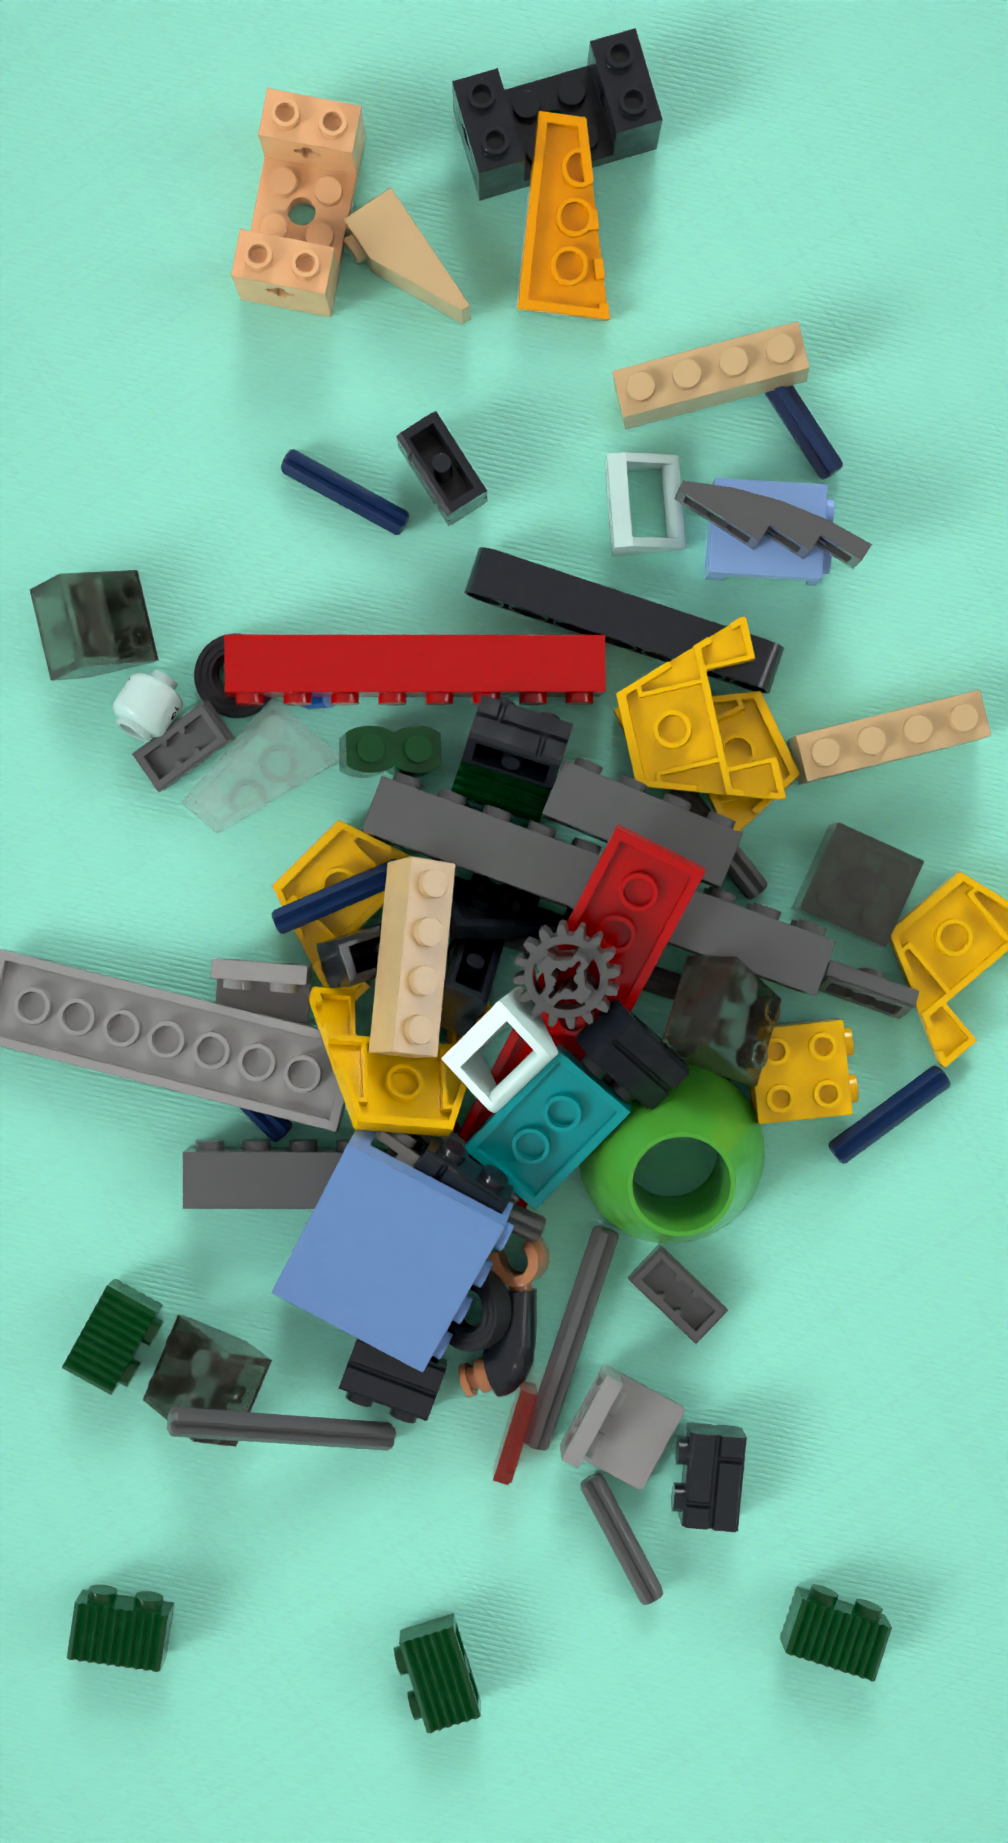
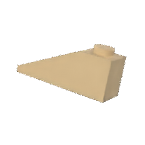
(400, 254)

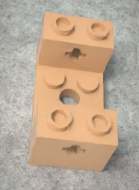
(309, 159)

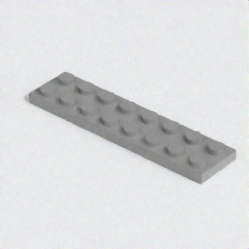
(167, 1040)

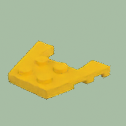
(675, 725)
(746, 736)
(331, 859)
(943, 949)
(384, 1089)

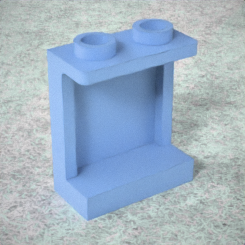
(769, 559)

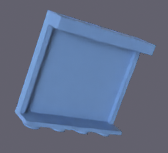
(391, 1254)

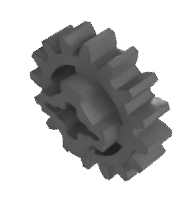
(553, 961)

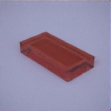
(515, 1433)

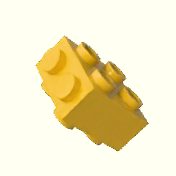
(806, 1073)

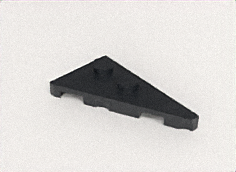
(497, 911)

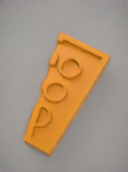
(561, 238)

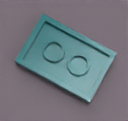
(548, 1127)

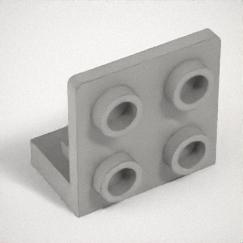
(264, 987)
(621, 1428)

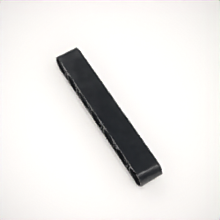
(600, 610)

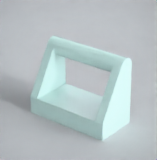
(618, 502)
(470, 1066)

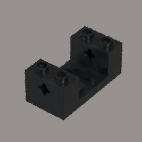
(609, 91)

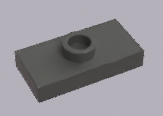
(183, 746)
(868, 989)
(677, 1293)

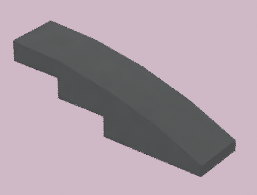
(751, 516)

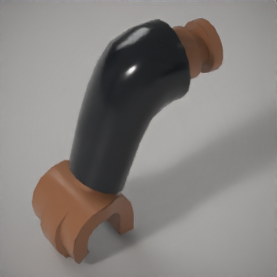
(511, 1359)

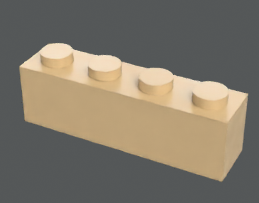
(711, 375)
(889, 737)
(412, 958)

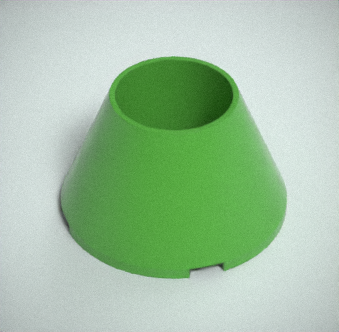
(698, 1108)

